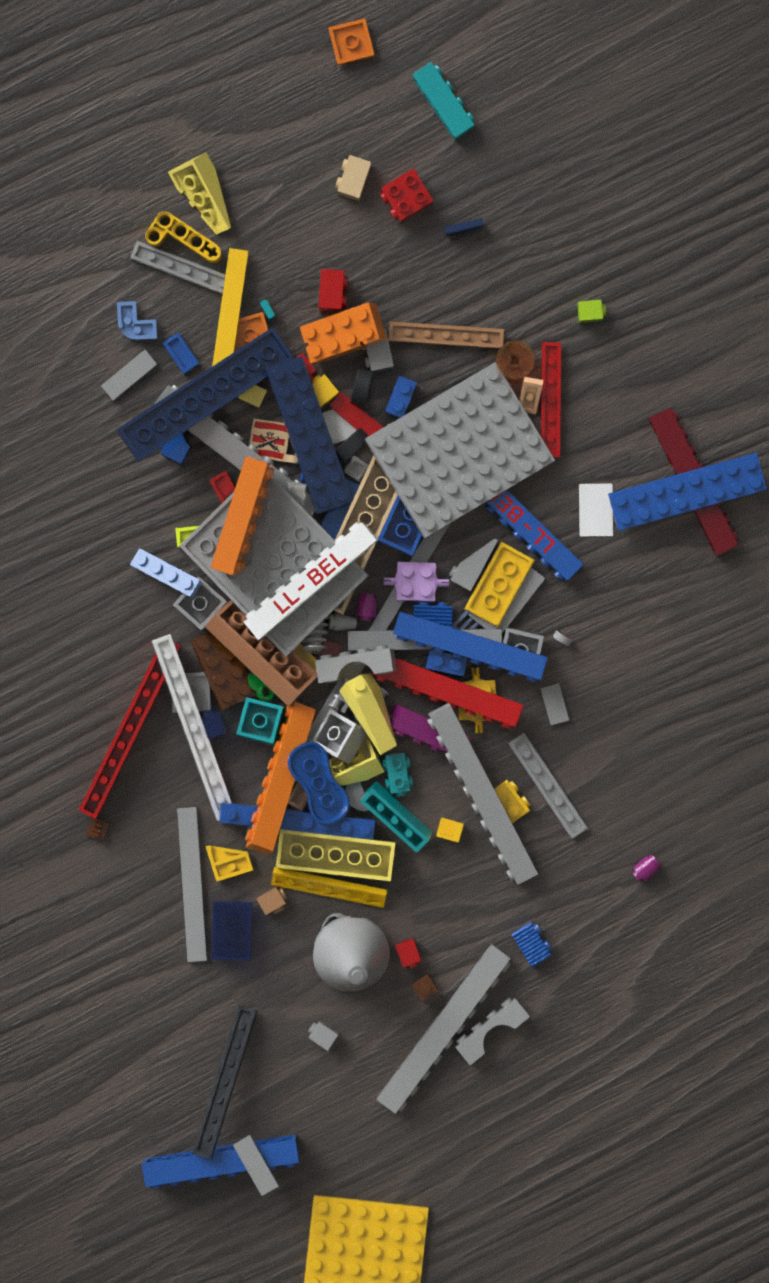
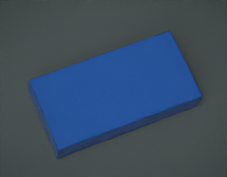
(181, 353)

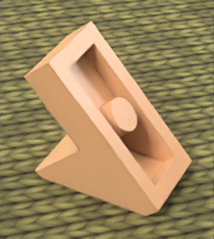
(530, 394)

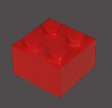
(331, 291)

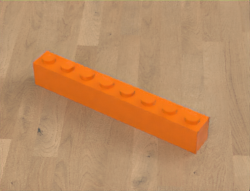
(279, 781)

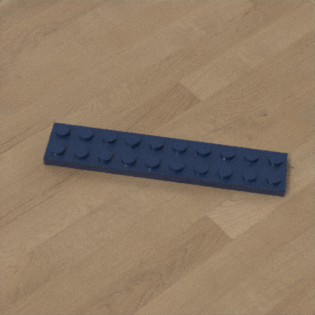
(203, 395)

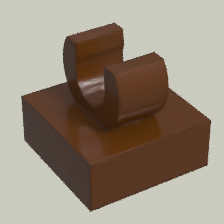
(97, 829)

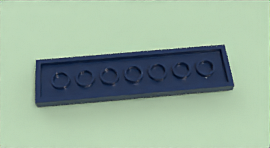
(309, 435)

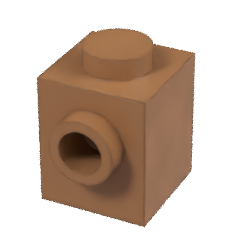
(272, 900)

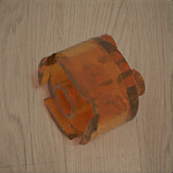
(516, 350)

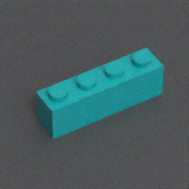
(443, 101)
(396, 816)

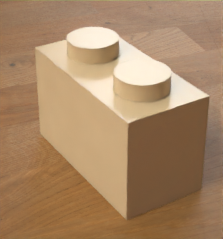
(353, 178)

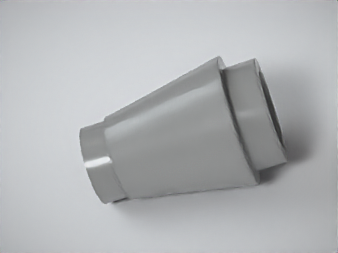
(341, 622)

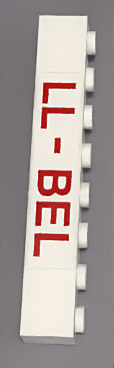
(310, 581)

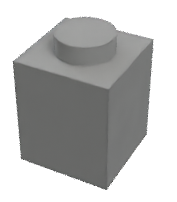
(322, 1034)

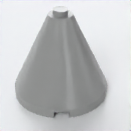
(351, 953)

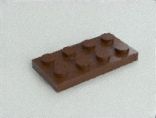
(223, 671)

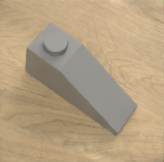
(470, 568)

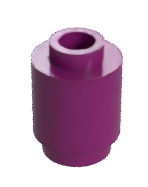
(367, 607)
(646, 868)

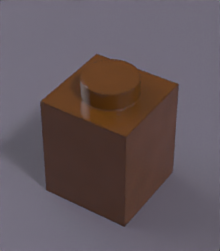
(424, 987)

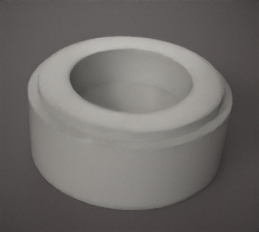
(562, 638)

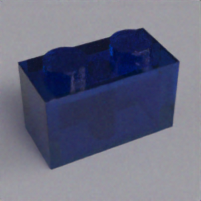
(214, 724)

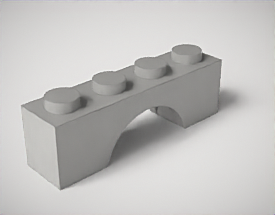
(332, 669)
(510, 1014)

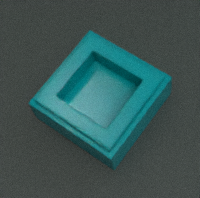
(268, 310)

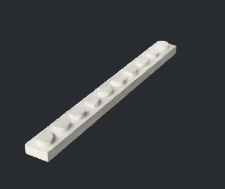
(191, 722)

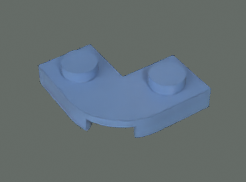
(134, 328)

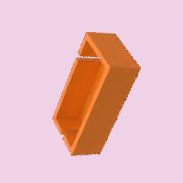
(343, 333)

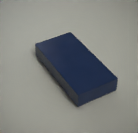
(464, 227)

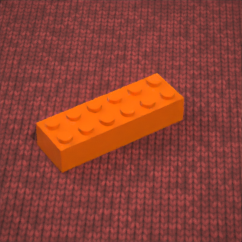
(242, 516)

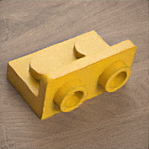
(511, 801)

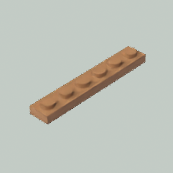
(446, 335)

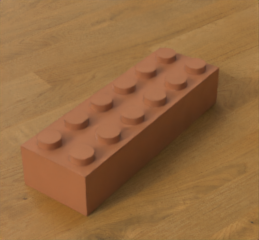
(283, 674)

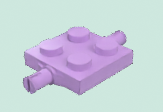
(416, 581)

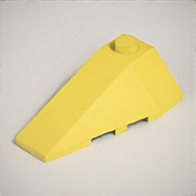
(201, 186)
(369, 707)
(363, 767)

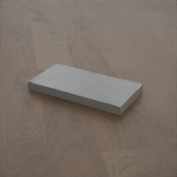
(526, 590)

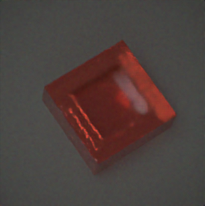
(331, 649)

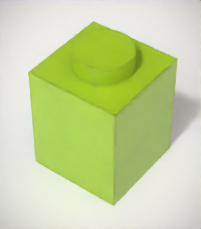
(591, 311)

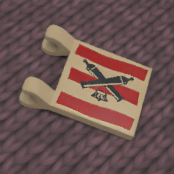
(271, 440)

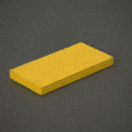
(499, 584)

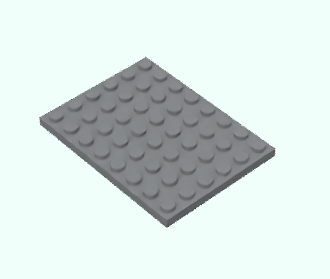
(459, 450)
(280, 548)

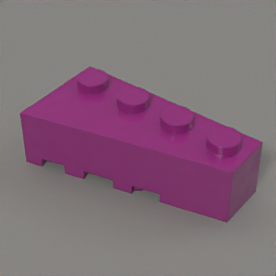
(415, 725)

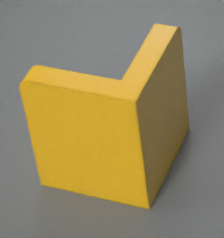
(449, 829)

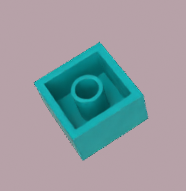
(260, 721)

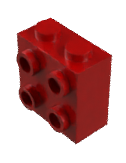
(406, 196)

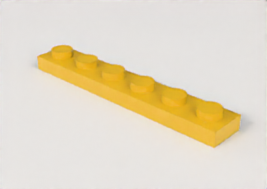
(329, 887)

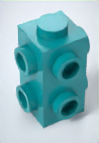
(397, 772)

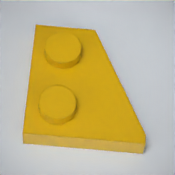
(228, 862)

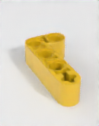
(186, 240)

